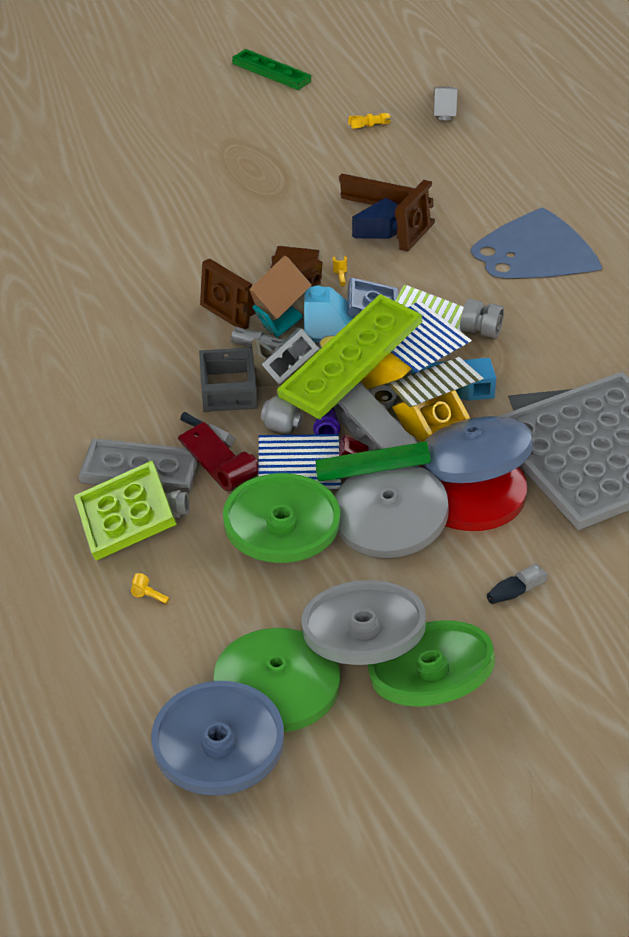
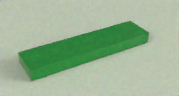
(271, 69)
(372, 461)

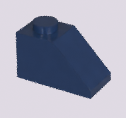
(376, 221)

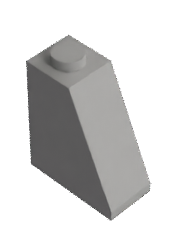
(290, 355)

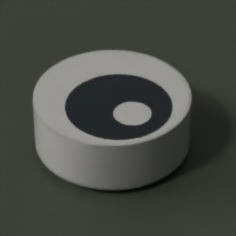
(385, 395)

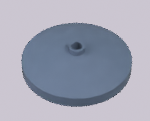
(478, 449)
(217, 738)

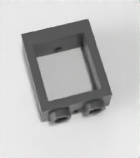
(228, 395)

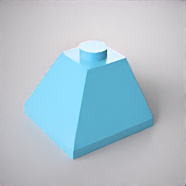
(324, 312)

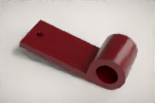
(217, 459)

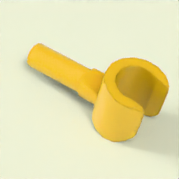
(340, 268)
(140, 588)

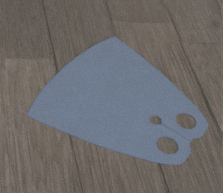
(541, 248)

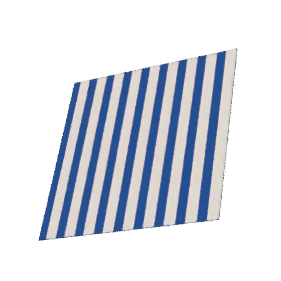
(430, 340)
(297, 454)

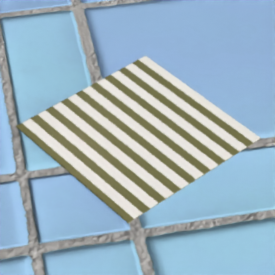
(435, 381)

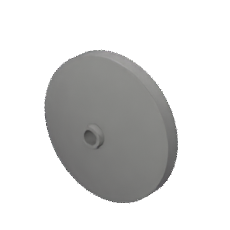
(392, 511)
(363, 622)

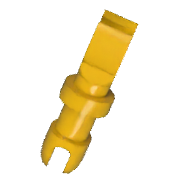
(360, 121)

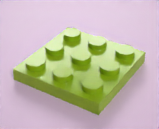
(124, 510)

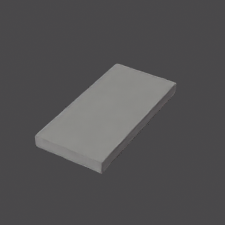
(112, 458)

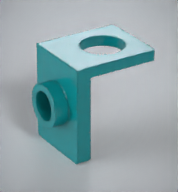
(281, 324)

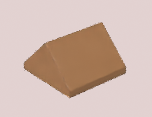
(279, 288)

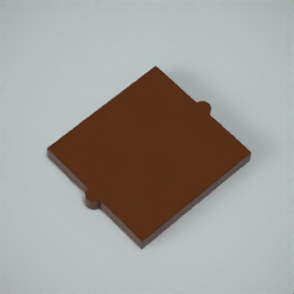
(296, 255)

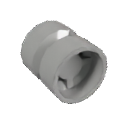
(482, 318)

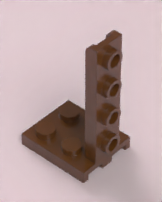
(412, 208)
(230, 294)

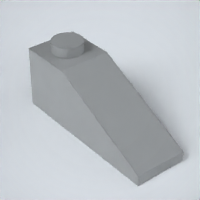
(445, 102)

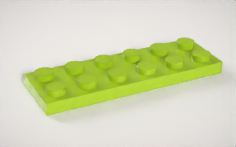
(349, 356)

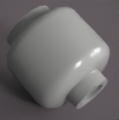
(281, 416)

